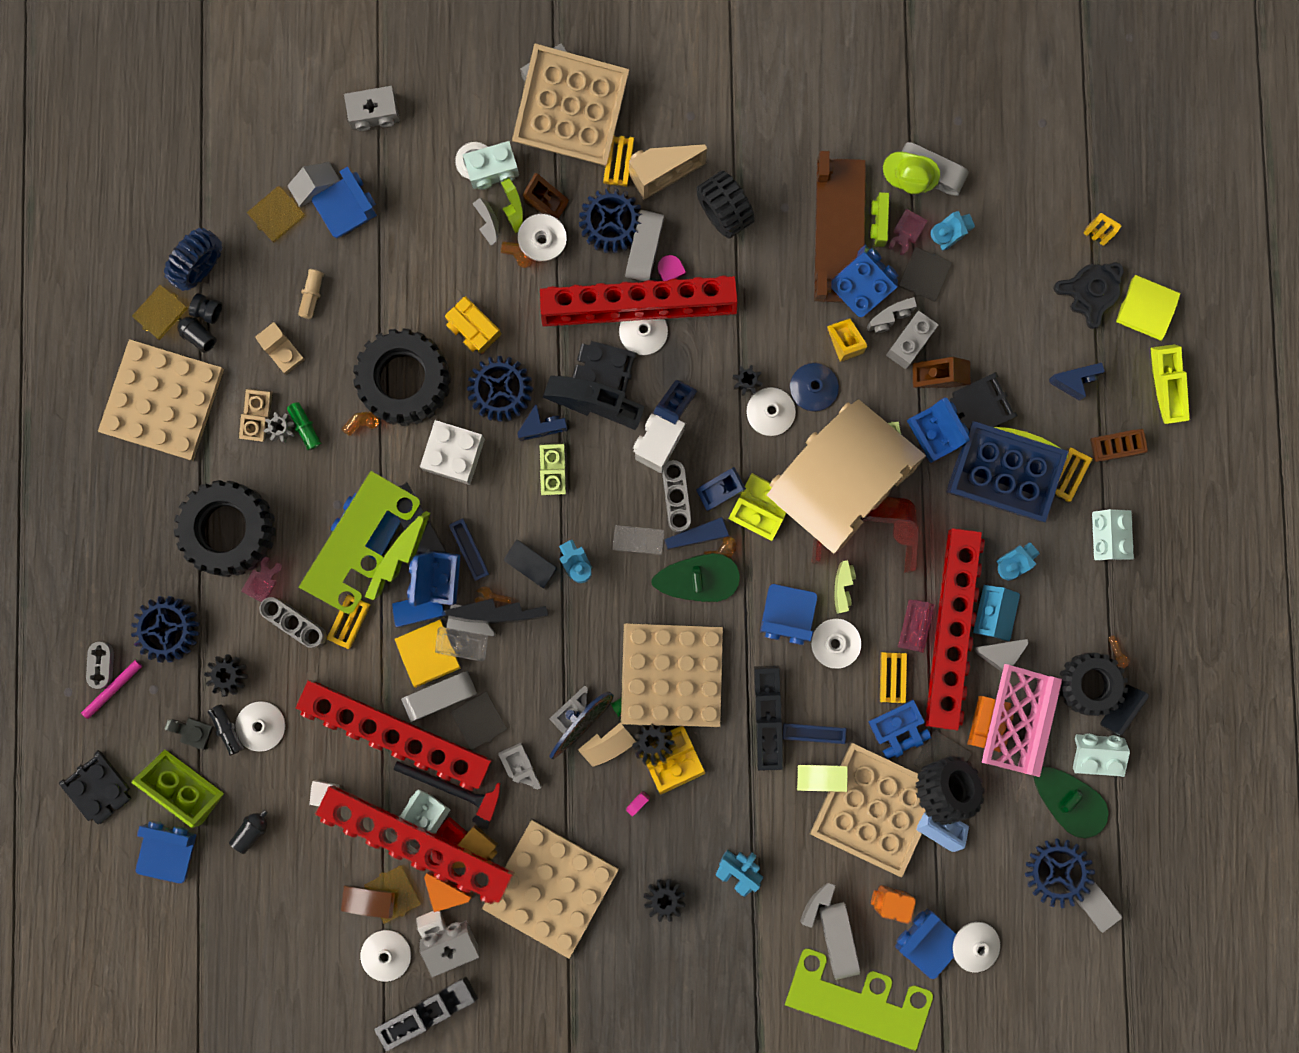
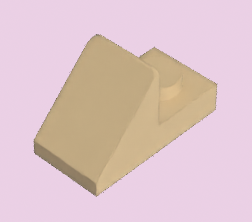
(279, 348)

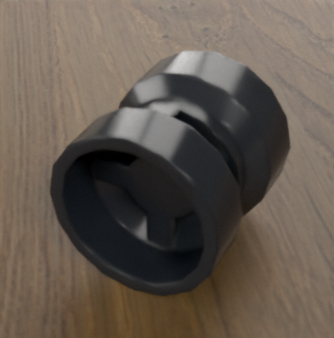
(204, 308)

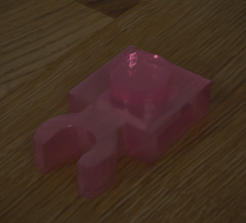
(908, 229)
(260, 583)

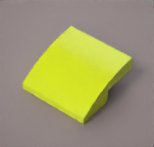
(1148, 307)
(756, 510)

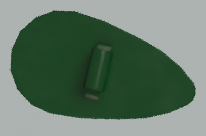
(699, 578)
(1072, 802)

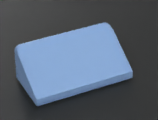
(950, 836)

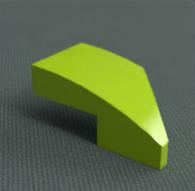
(513, 211)

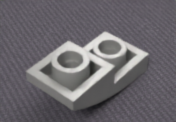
(885, 319)
(1098, 907)

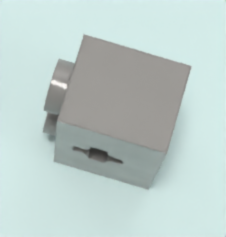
(360, 104)
(912, 339)
(449, 948)

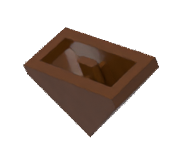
(544, 197)

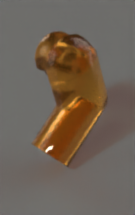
(515, 250)
(360, 419)
(727, 548)

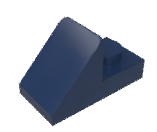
(1071, 380)
(534, 428)
(721, 489)

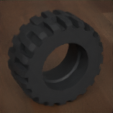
(384, 350)
(194, 518)

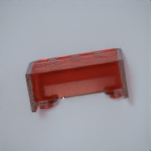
(905, 529)

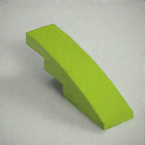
(401, 551)

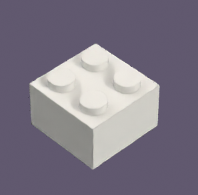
(658, 442)
(452, 452)

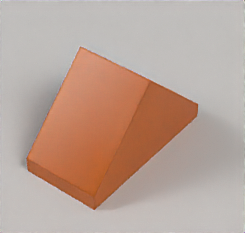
(444, 894)

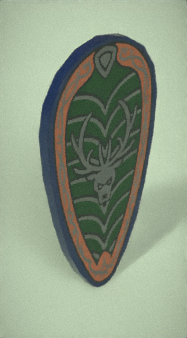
(581, 722)

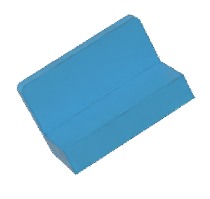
(996, 612)

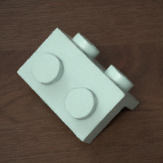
(491, 165)
(1112, 535)
(1101, 755)
(425, 812)

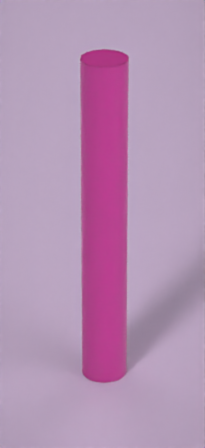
(100, 700)

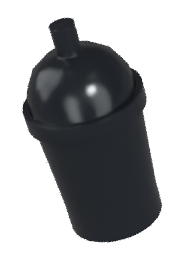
(194, 332)
(249, 832)

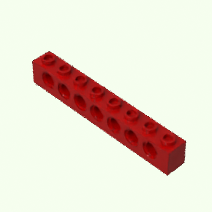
(631, 310)
(938, 689)
(315, 693)
(330, 814)

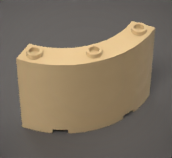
(844, 474)

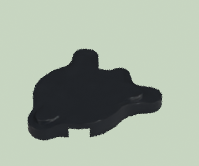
(1093, 290)

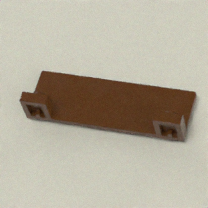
(838, 220)

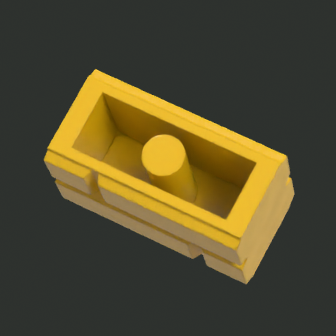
(472, 325)

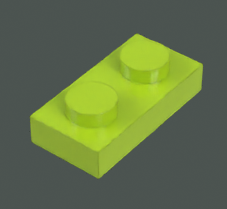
(880, 209)

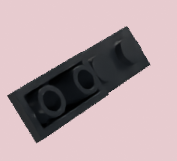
(593, 397)

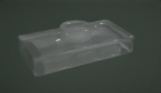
(638, 540)
(461, 644)

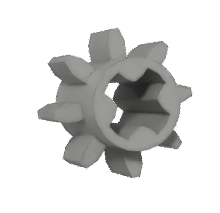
(277, 420)

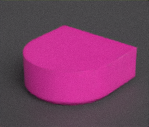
(670, 268)
(637, 803)

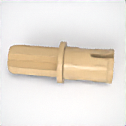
(310, 294)

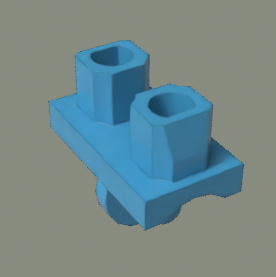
(951, 229)
(1017, 561)
(575, 562)
(743, 869)

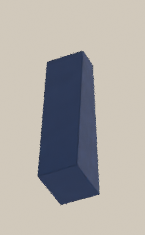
(707, 532)
(469, 549)
(814, 733)

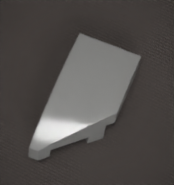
(491, 228)
(479, 628)
(577, 703)
(519, 766)
(823, 897)

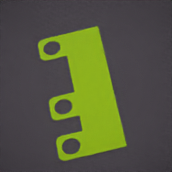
(348, 541)
(858, 1011)

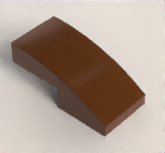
(367, 901)

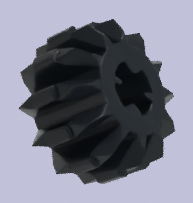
(223, 684)
(647, 752)
(659, 893)

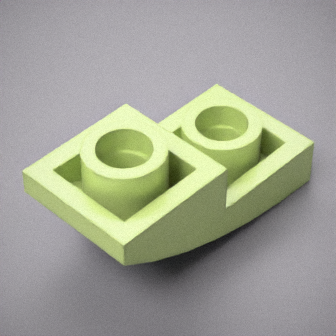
(552, 469)
(844, 578)
(822, 778)

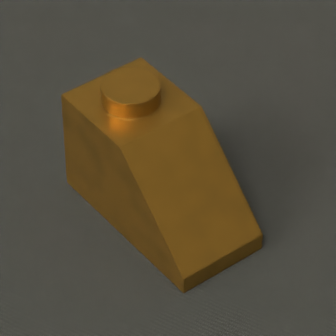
(479, 843)

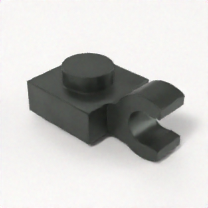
(193, 732)

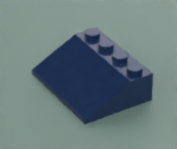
(1007, 472)

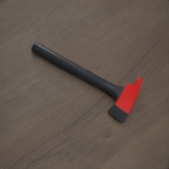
(485, 803)

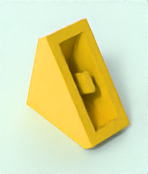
(846, 340)

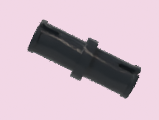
(225, 729)

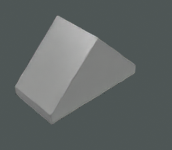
(311, 181)
(1002, 653)

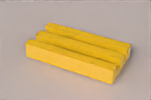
(620, 140)
(1099, 233)
(1078, 455)
(340, 641)
(883, 674)

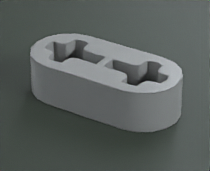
(93, 665)

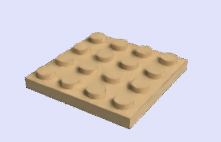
(570, 104)
(161, 400)
(671, 675)
(875, 814)
(552, 889)

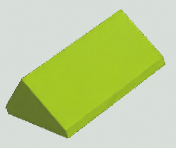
(178, 789)

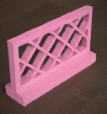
(1036, 724)

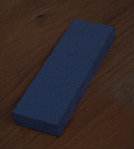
(675, 402)

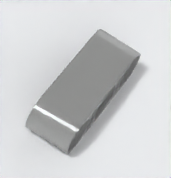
(951, 174)
(644, 246)
(677, 484)
(281, 620)
(439, 696)
(839, 940)

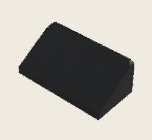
(530, 564)
(1120, 719)

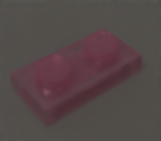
(916, 625)

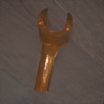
(487, 593)
(1121, 658)

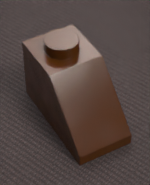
(942, 373)

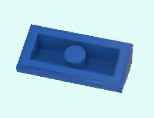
(407, 615)

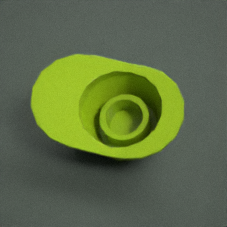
(911, 172)

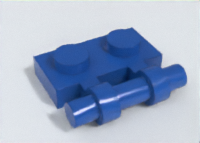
(895, 722)

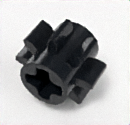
(749, 374)

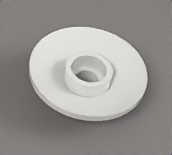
(546, 227)
(647, 342)
(763, 421)
(846, 635)
(272, 726)
(392, 944)
(967, 945)

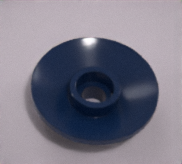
(806, 396)

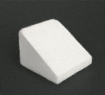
(318, 791)
(430, 923)

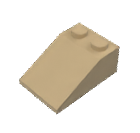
(663, 166)

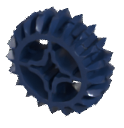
(604, 213)
(193, 259)
(482, 376)
(162, 621)
(1076, 859)

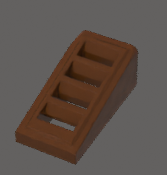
(1140, 443)

